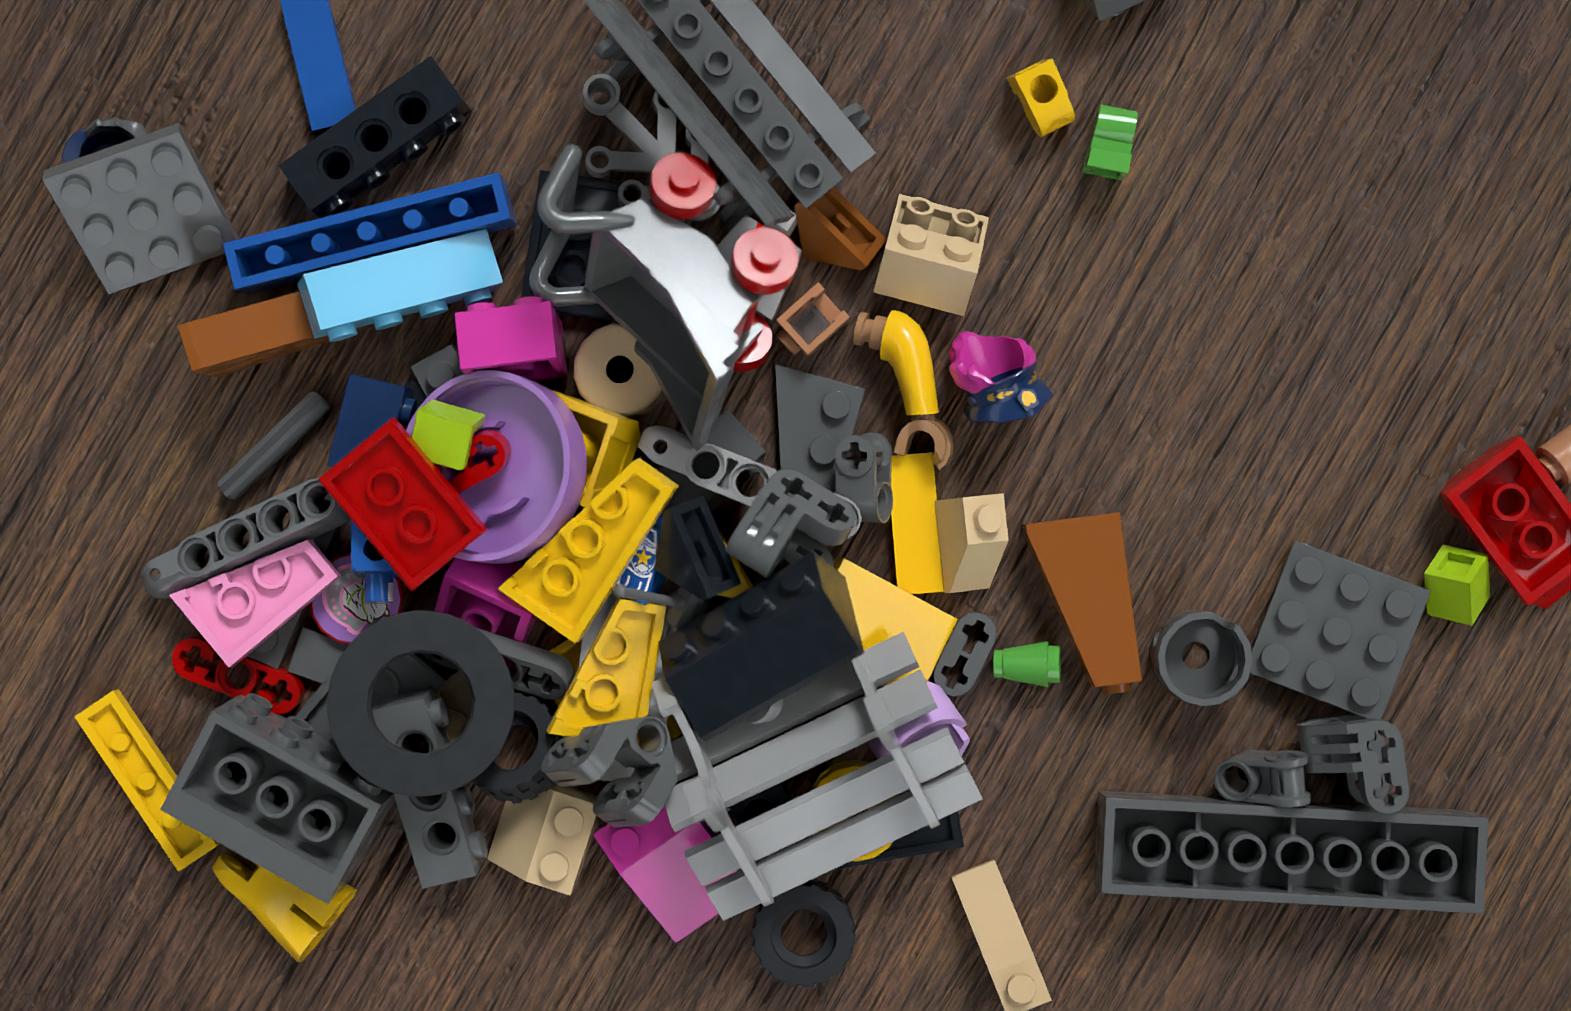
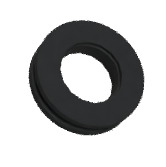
(352, 693)

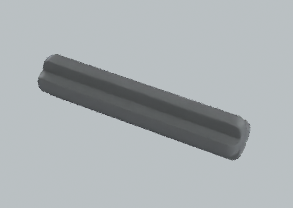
(273, 446)

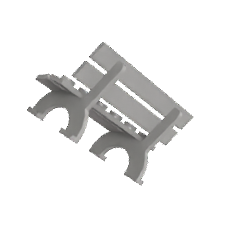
(799, 750)

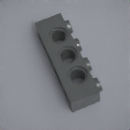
(435, 856)

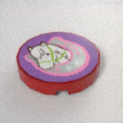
(342, 609)

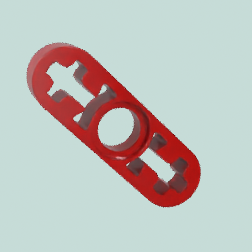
(202, 673)

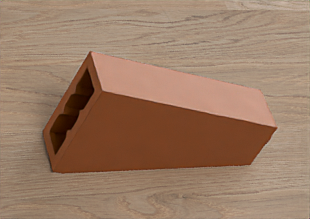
(249, 335)
(1090, 588)

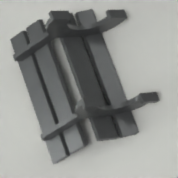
(743, 95)

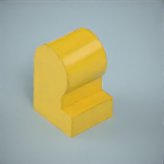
(1043, 96)

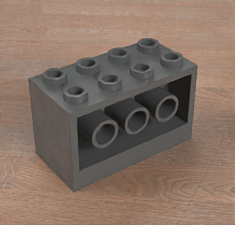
(279, 796)

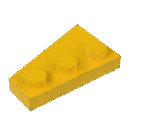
(616, 670)

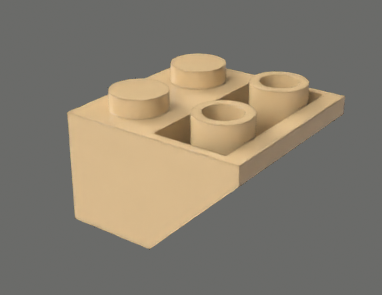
(931, 254)

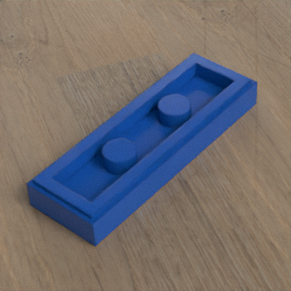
(319, 62)

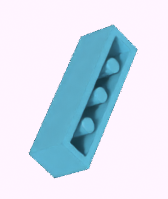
(400, 284)

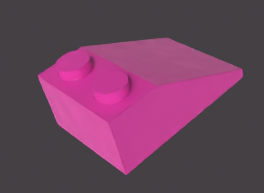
(657, 870)

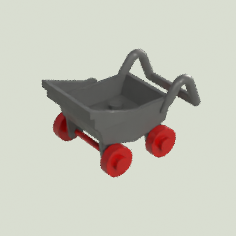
(669, 281)

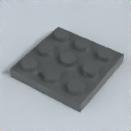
(141, 208)
(1337, 630)

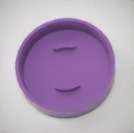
(546, 470)

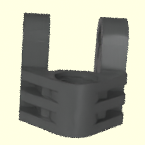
(769, 533)
(1357, 750)
(589, 755)

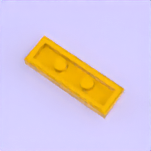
(915, 524)

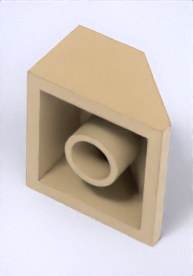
(546, 837)

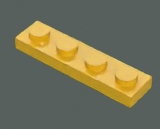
(141, 774)

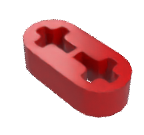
(484, 469)

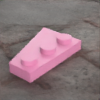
(256, 600)

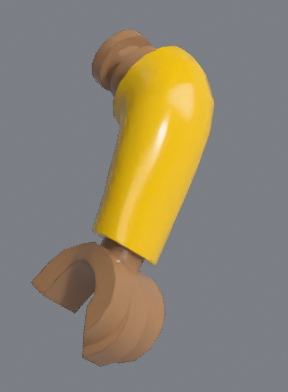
(908, 352)

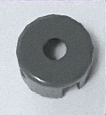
(1227, 662)

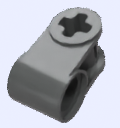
(866, 479)
(1272, 778)

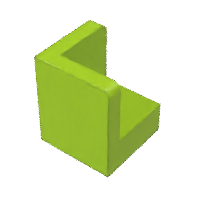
(446, 432)
(1457, 584)

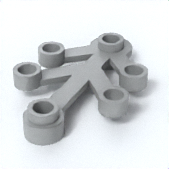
(650, 149)

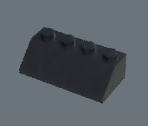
(761, 645)

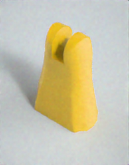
(286, 911)

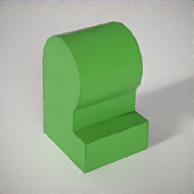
(1110, 143)

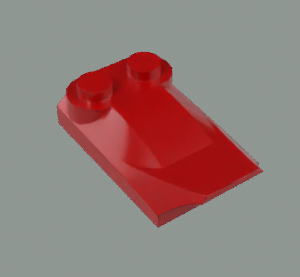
(1516, 519)

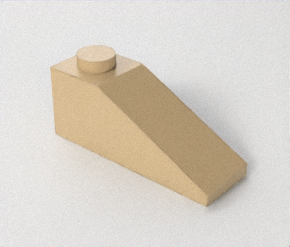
(1001, 937)

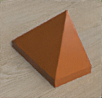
(837, 232)

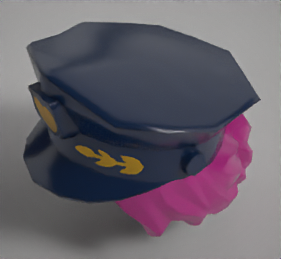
(997, 377)

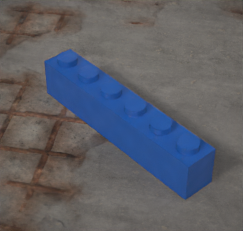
(370, 231)

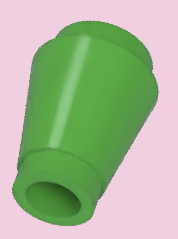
(1029, 664)

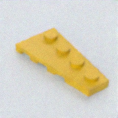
(585, 560)

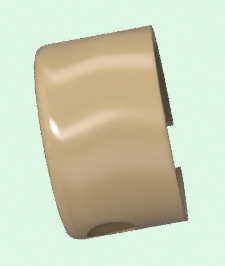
(628, 399)

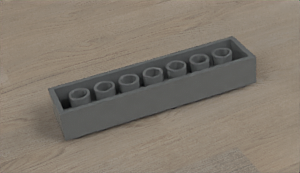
(1290, 854)

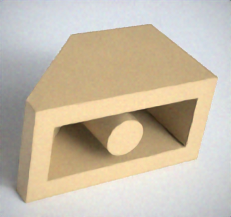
(971, 540)

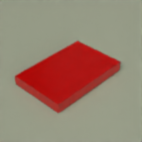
(402, 503)

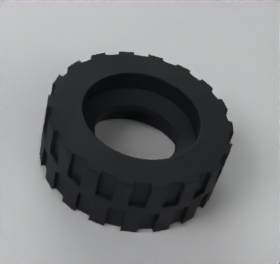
(528, 779)
(809, 968)

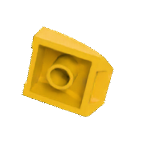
(608, 442)

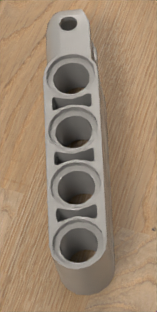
(681, 456)

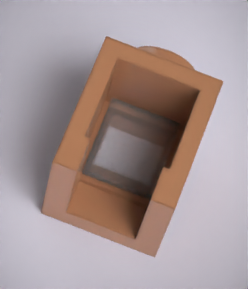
(810, 322)

